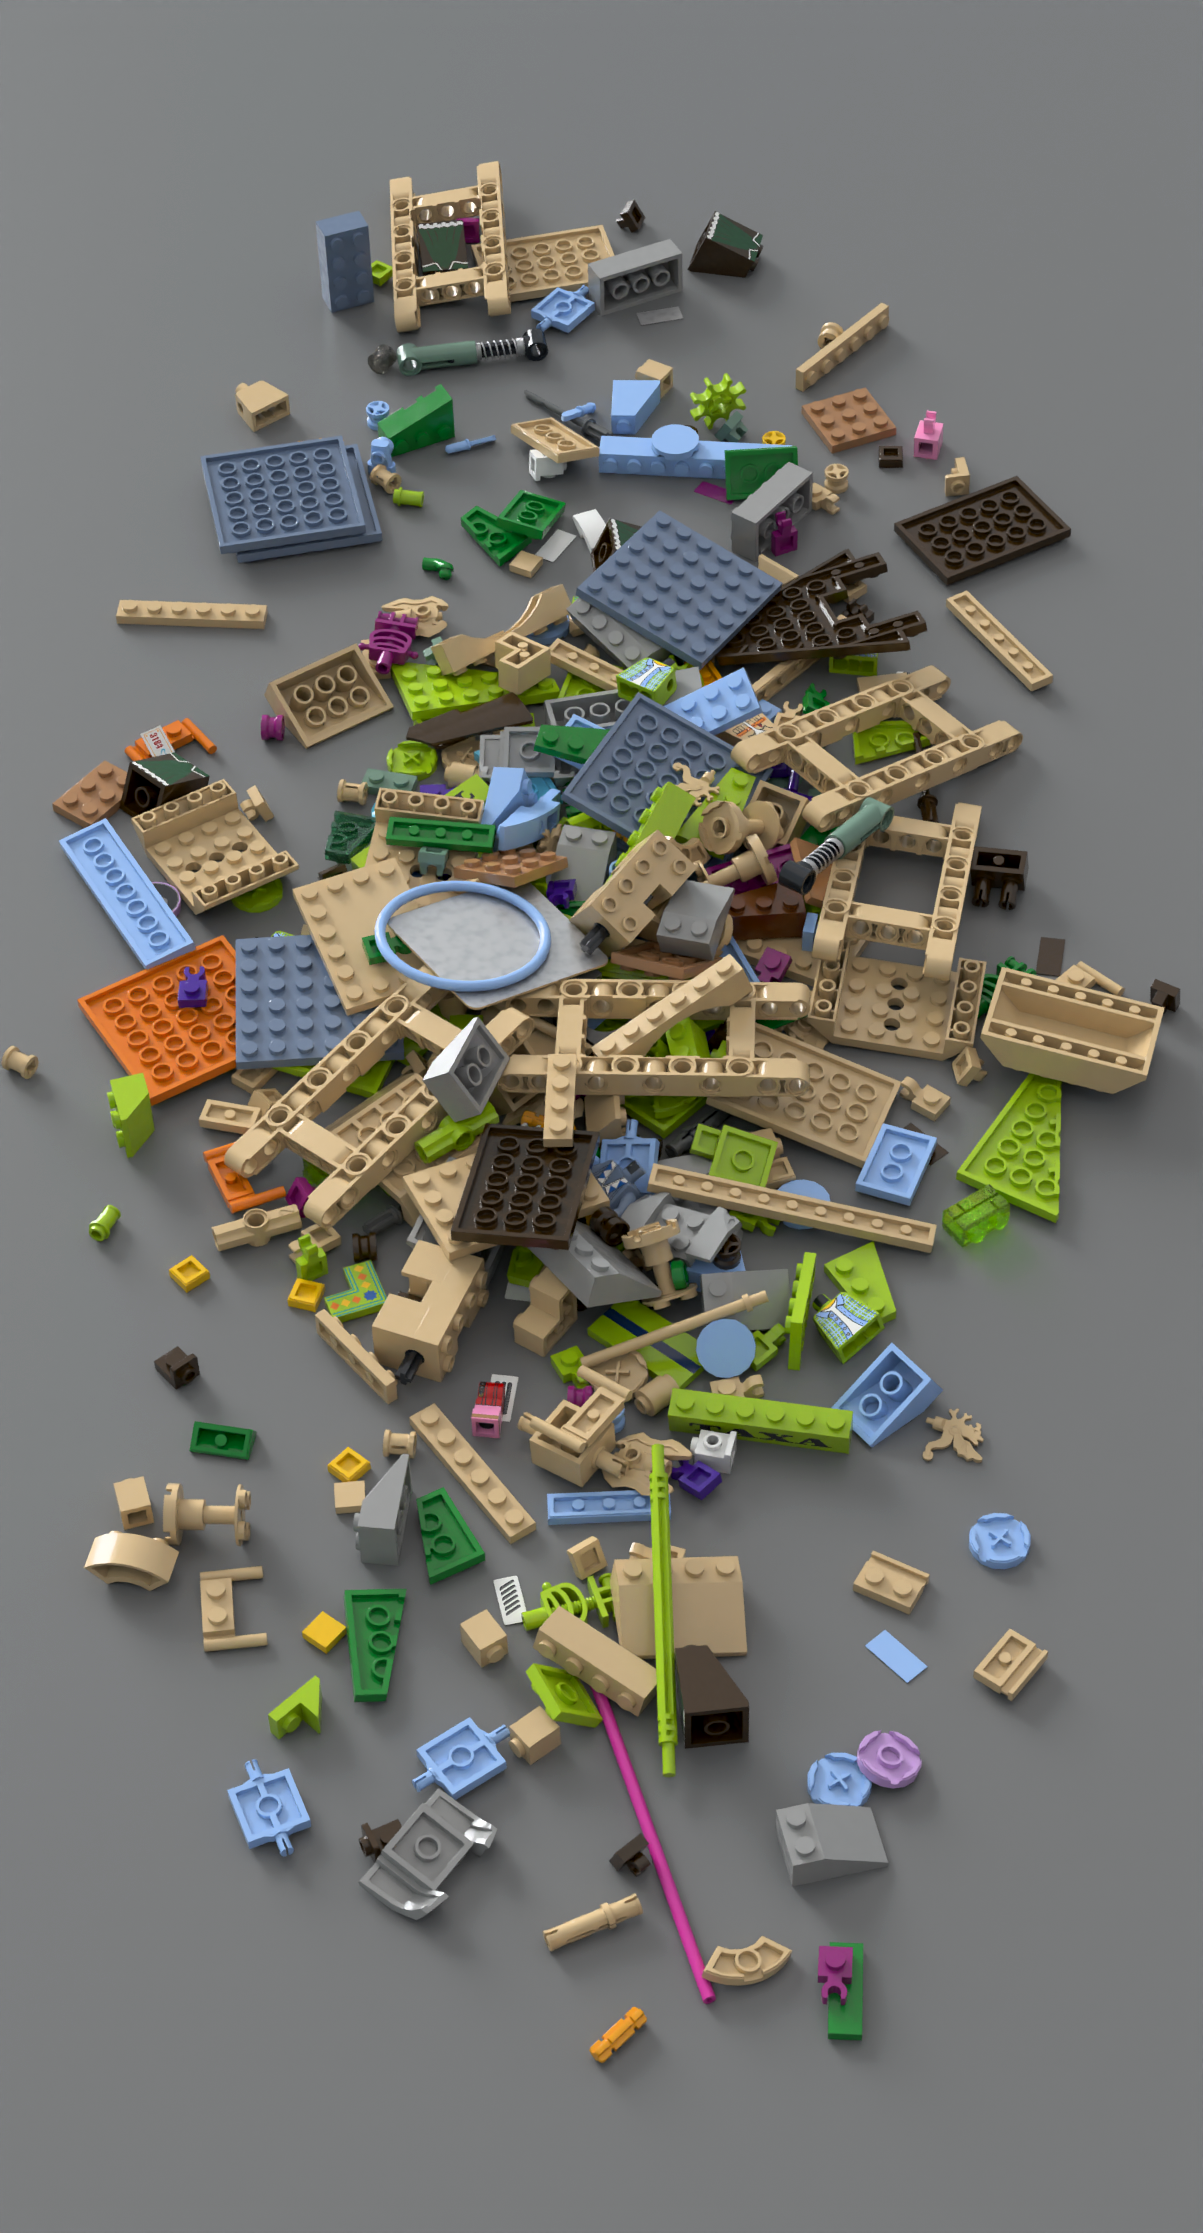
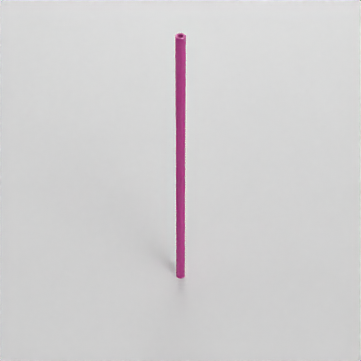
(654, 1846)

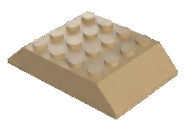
(1070, 1032)

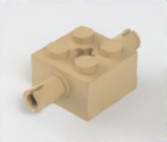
(566, 1462)

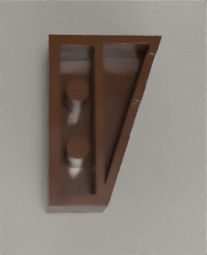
(767, 913)

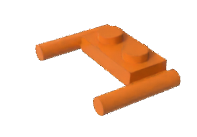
(178, 735)
(233, 1187)

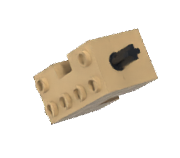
(618, 908)
(424, 1334)

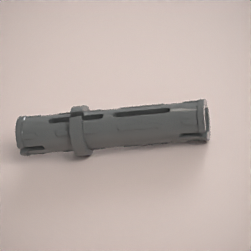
(684, 1140)

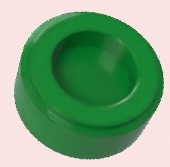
(679, 1274)

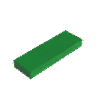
(846, 2019)

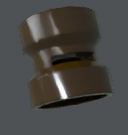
(609, 1225)

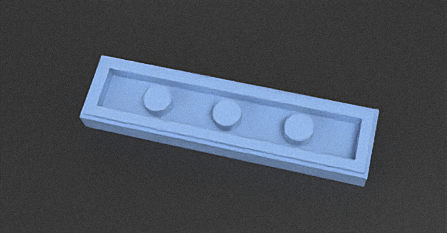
(599, 1507)

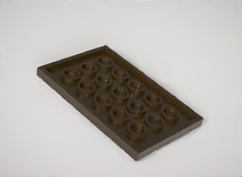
(982, 530)
(524, 1190)

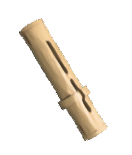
(605, 1917)

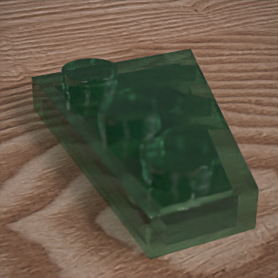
(348, 836)

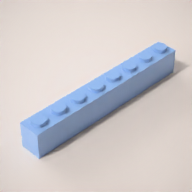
(636, 457)

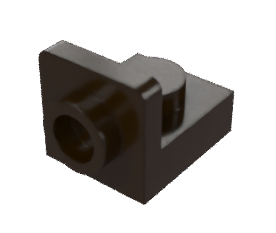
(177, 1367)
(375, 1840)

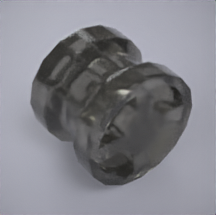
(382, 359)

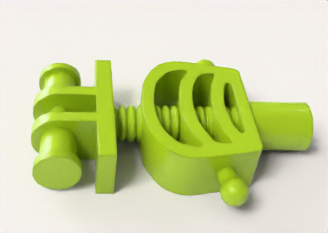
(562, 1593)

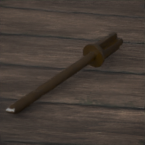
(926, 802)

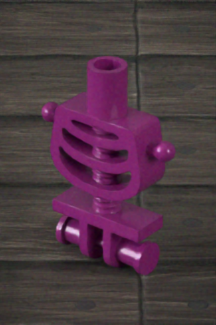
(391, 641)

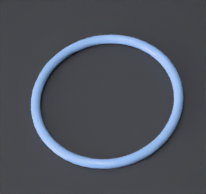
(459, 985)

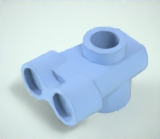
(381, 454)

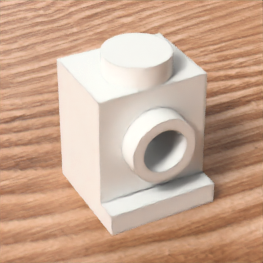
(543, 466)
(715, 1449)

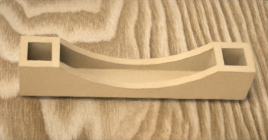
(461, 650)
(715, 987)

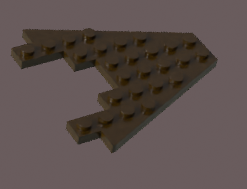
(803, 626)

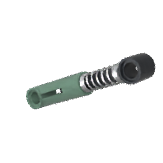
(414, 359)
(871, 817)

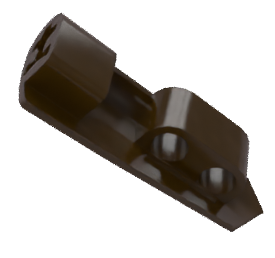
(458, 725)

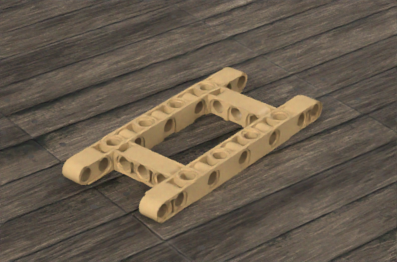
(487, 279)
(843, 792)
(935, 932)
(731, 1076)
(361, 1169)

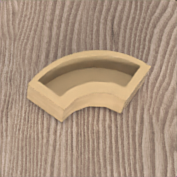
(131, 1559)

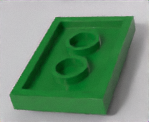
(752, 467)
(530, 515)

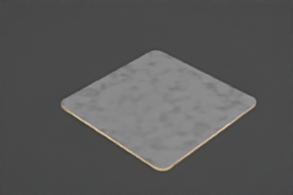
(489, 938)

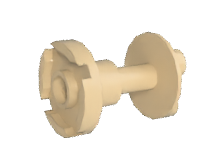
(727, 826)
(743, 867)
(656, 1252)
(193, 1514)

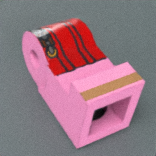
(488, 1409)

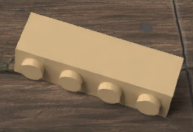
(597, 1660)

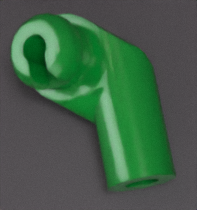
(433, 564)

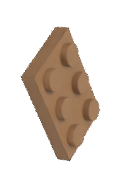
(94, 796)

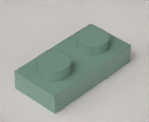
(391, 780)

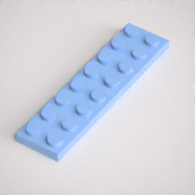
(126, 894)

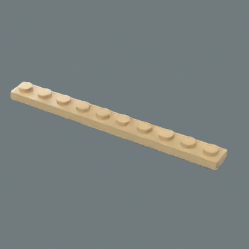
(792, 1208)

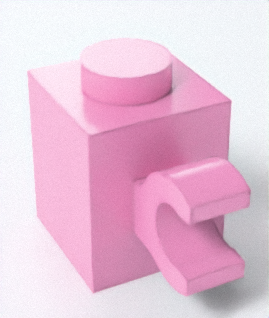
(928, 437)

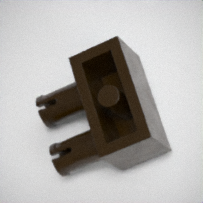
(998, 869)

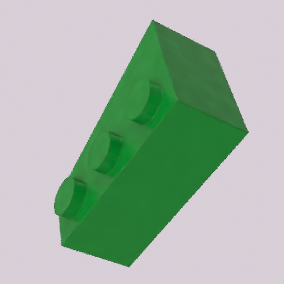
(420, 424)

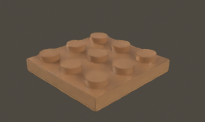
(848, 420)
(511, 867)
(657, 963)

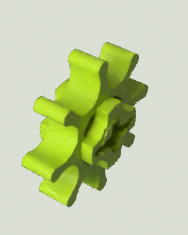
(717, 400)

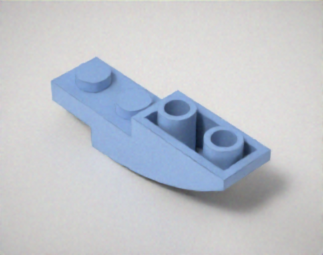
(529, 823)

